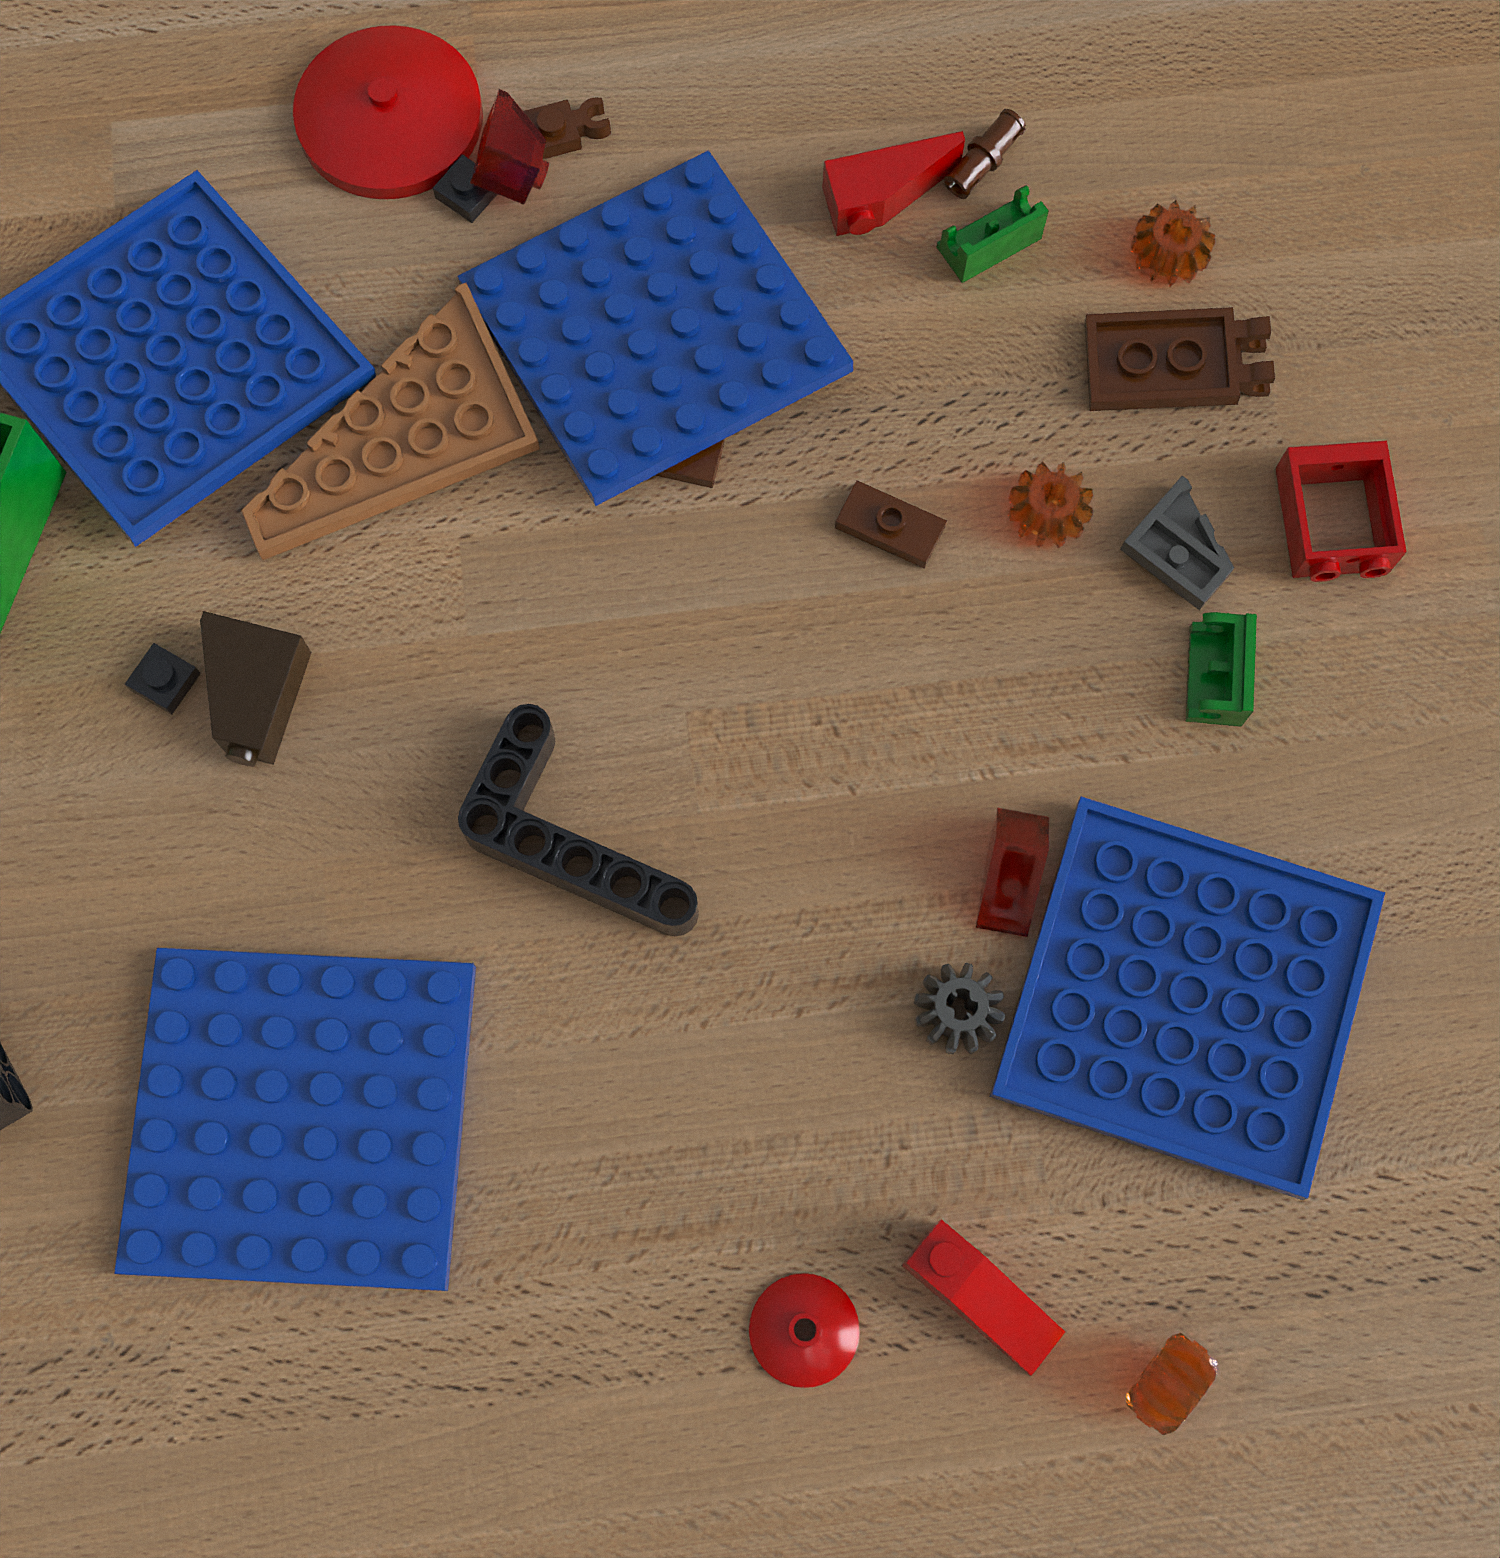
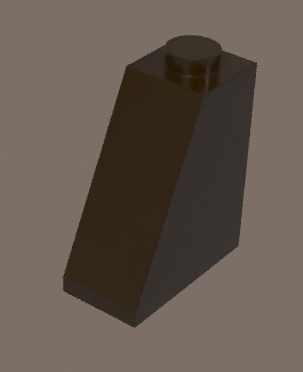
(250, 685)

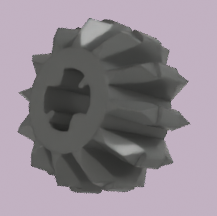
(943, 1016)

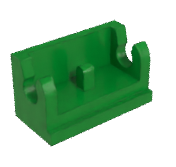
(993, 236)
(1221, 669)

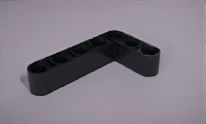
(560, 844)

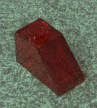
(509, 152)
(1013, 871)

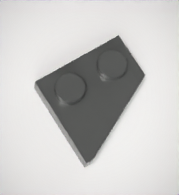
(1180, 547)

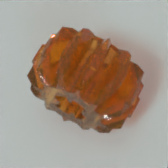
(1173, 243)
(1047, 488)
(1172, 1384)

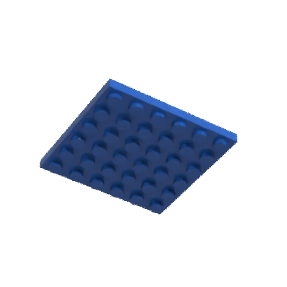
(654, 326)
(170, 356)
(1190, 997)
(298, 1120)

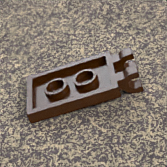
(1174, 359)

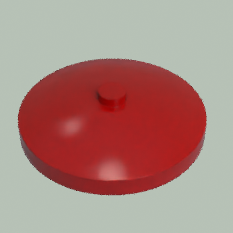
(387, 111)

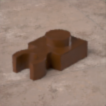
(565, 126)

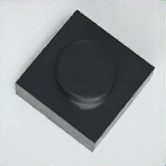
(459, 194)
(162, 678)

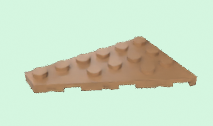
(417, 427)

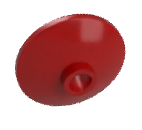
(773, 1336)

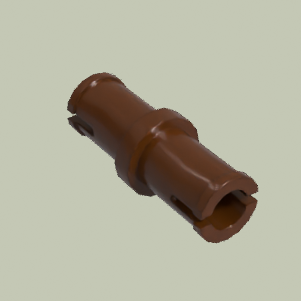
(984, 153)

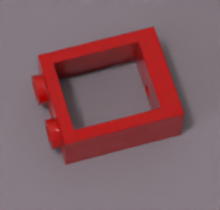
(1341, 464)

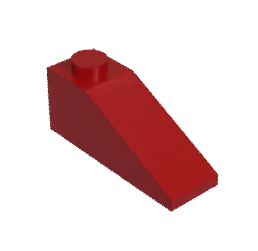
(879, 184)
(983, 1296)

